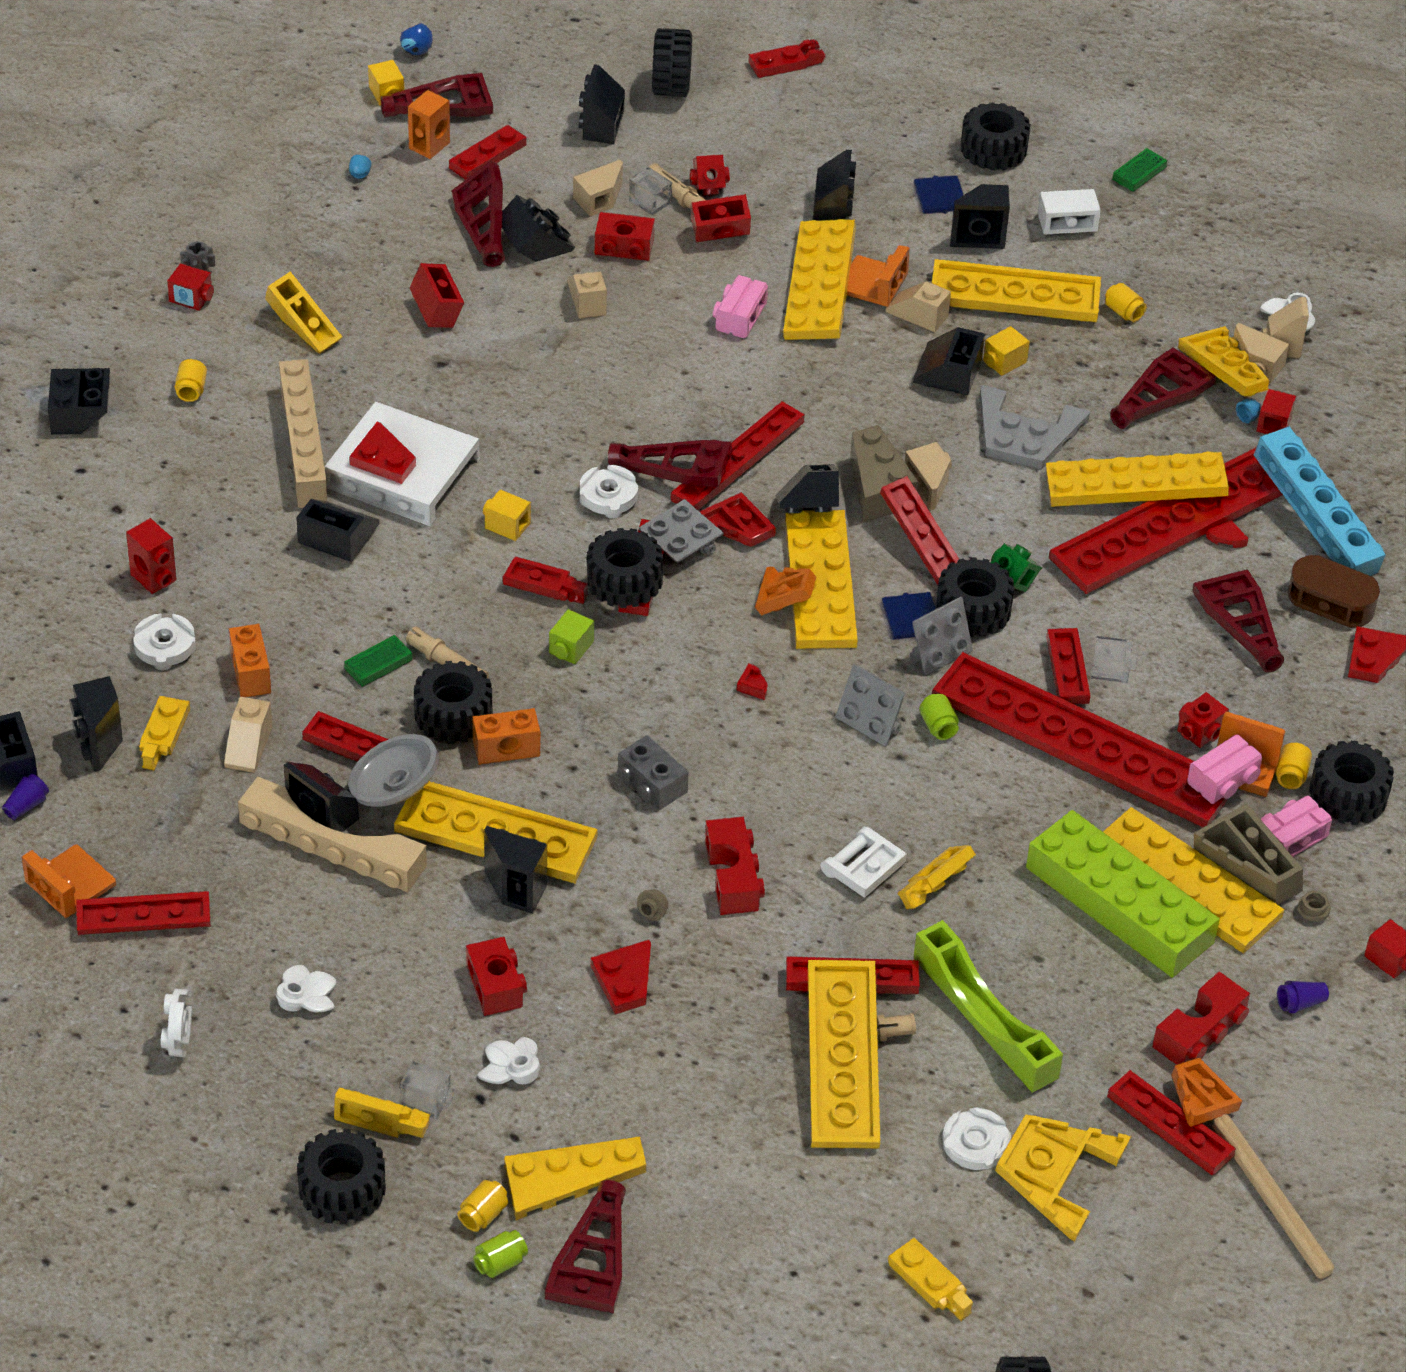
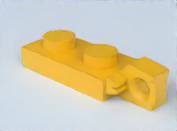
(163, 730)
(933, 875)
(379, 1114)
(930, 1278)

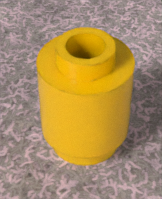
(1125, 302)
(190, 380)
(1293, 765)
(483, 1205)

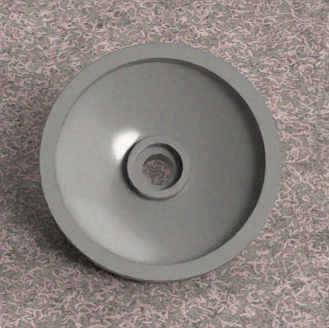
(394, 770)

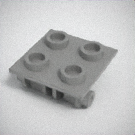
(682, 531)
(941, 636)
(870, 705)

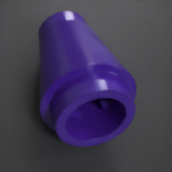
(26, 796)
(1300, 995)

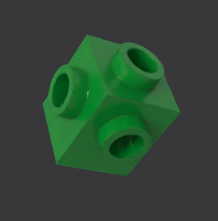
(1018, 564)

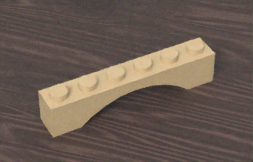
(303, 431)
(386, 858)

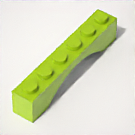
(1021, 1047)

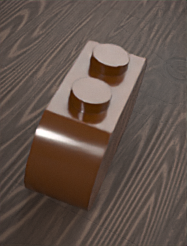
(1333, 591)

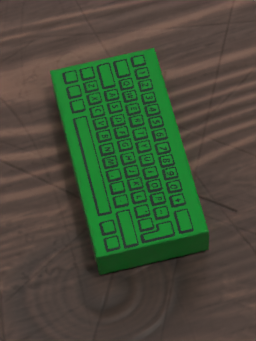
(1139, 169)
(378, 660)

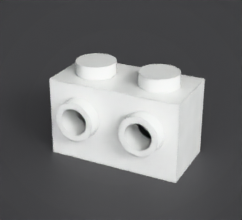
(1069, 211)

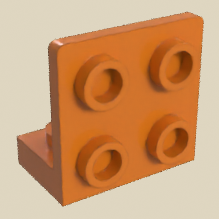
(878, 280)
(1264, 738)
(66, 878)

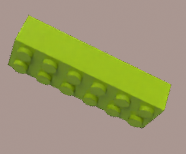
(1122, 893)

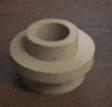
(652, 904)
(1314, 906)

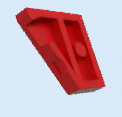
(383, 455)
(740, 520)
(1375, 653)
(624, 975)

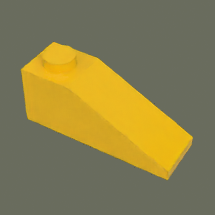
(301, 313)

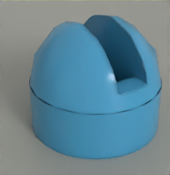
(359, 166)
(1248, 410)

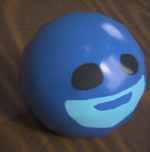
(416, 39)

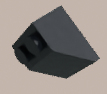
(981, 218)
(320, 796)

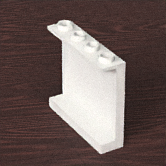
(439, 460)

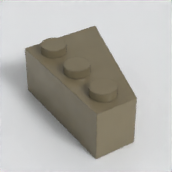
(874, 466)
(1251, 853)

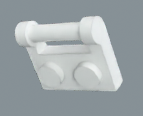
(870, 867)

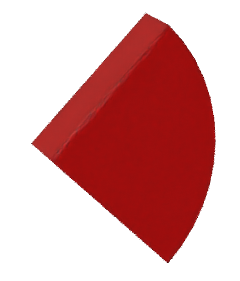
(1228, 534)
(752, 682)

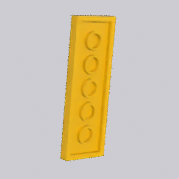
(819, 280)
(1019, 290)
(1136, 479)
(821, 544)
(459, 821)
(1242, 910)
(843, 1054)

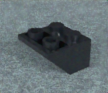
(602, 107)
(835, 188)
(534, 230)
(951, 361)
(77, 399)
(811, 488)
(334, 528)
(97, 720)
(16, 751)
(515, 868)

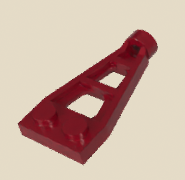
(471, 88)
(467, 195)
(1175, 366)
(707, 469)
(1236, 588)
(585, 1286)

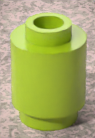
(939, 716)
(500, 1253)

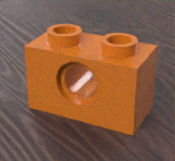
(429, 124)
(250, 660)
(506, 736)

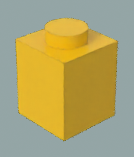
(385, 79)
(1006, 350)
(507, 515)

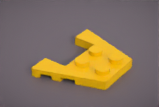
(1042, 1160)

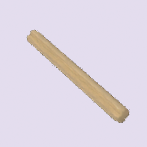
(1274, 1198)

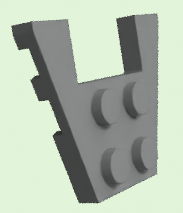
(1023, 438)

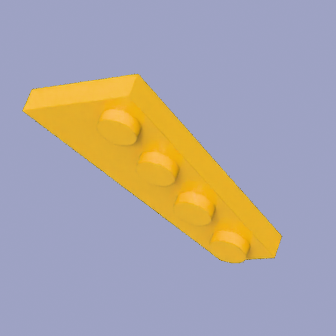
(1225, 360)
(554, 1174)

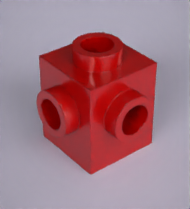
(713, 164)
(1201, 719)

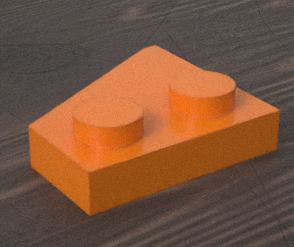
(784, 588)
(1202, 1092)

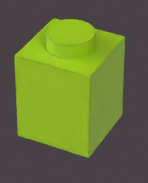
(571, 636)

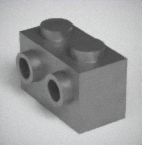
(652, 772)

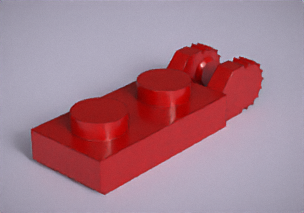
(786, 58)

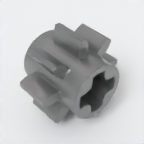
(198, 256)

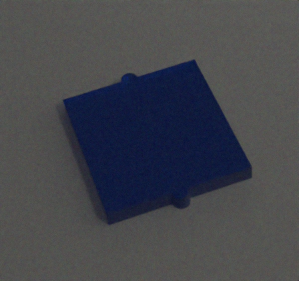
(938, 193)
(905, 609)

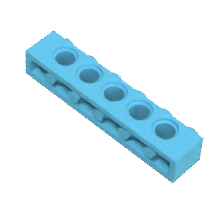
(1318, 502)

